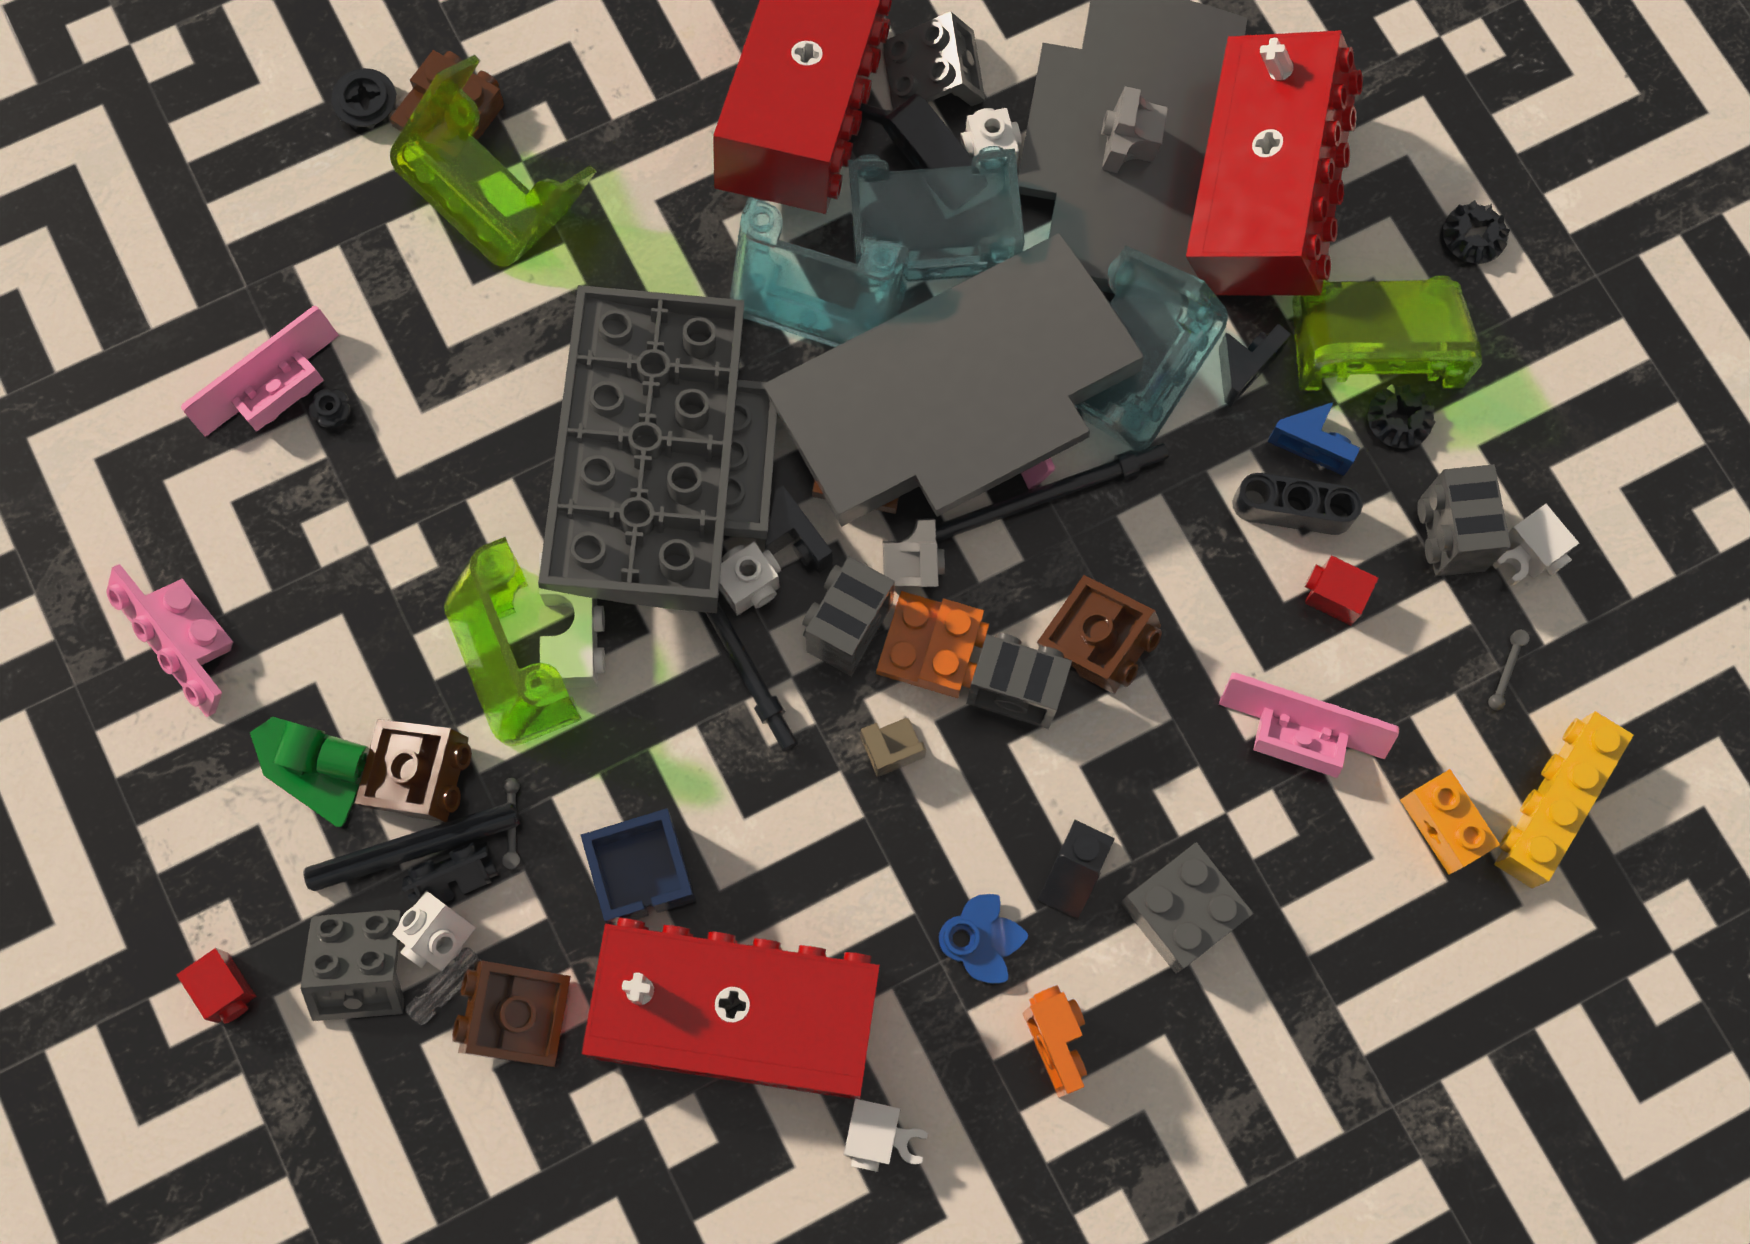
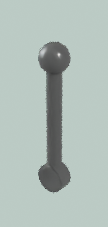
(1518, 640)
(511, 859)

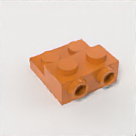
(932, 644)
(1053, 1025)

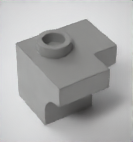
(1132, 130)
(915, 558)

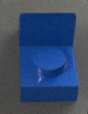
(1304, 437)

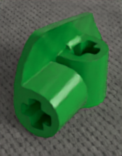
(311, 766)

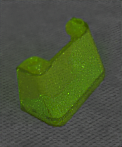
(1386, 331)
(514, 700)

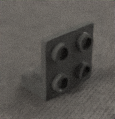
(934, 61)
(352, 966)

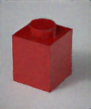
(1339, 589)
(217, 987)

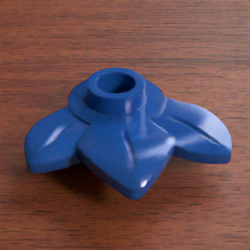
(988, 936)

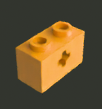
(1449, 822)

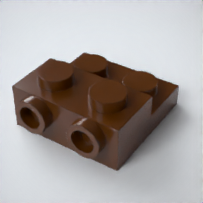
(480, 88)
(1103, 633)
(414, 770)
(512, 1013)

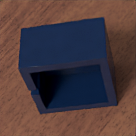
(638, 867)

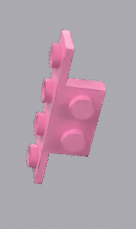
(266, 378)
(177, 631)
(1304, 727)

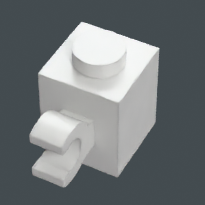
(1538, 545)
(875, 1133)

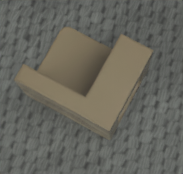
(892, 746)

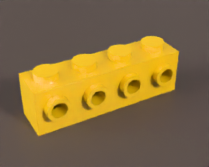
(1563, 799)

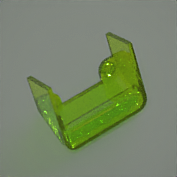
(467, 182)

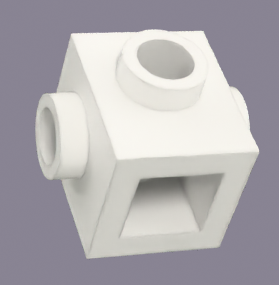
(990, 128)
(748, 577)
(432, 932)

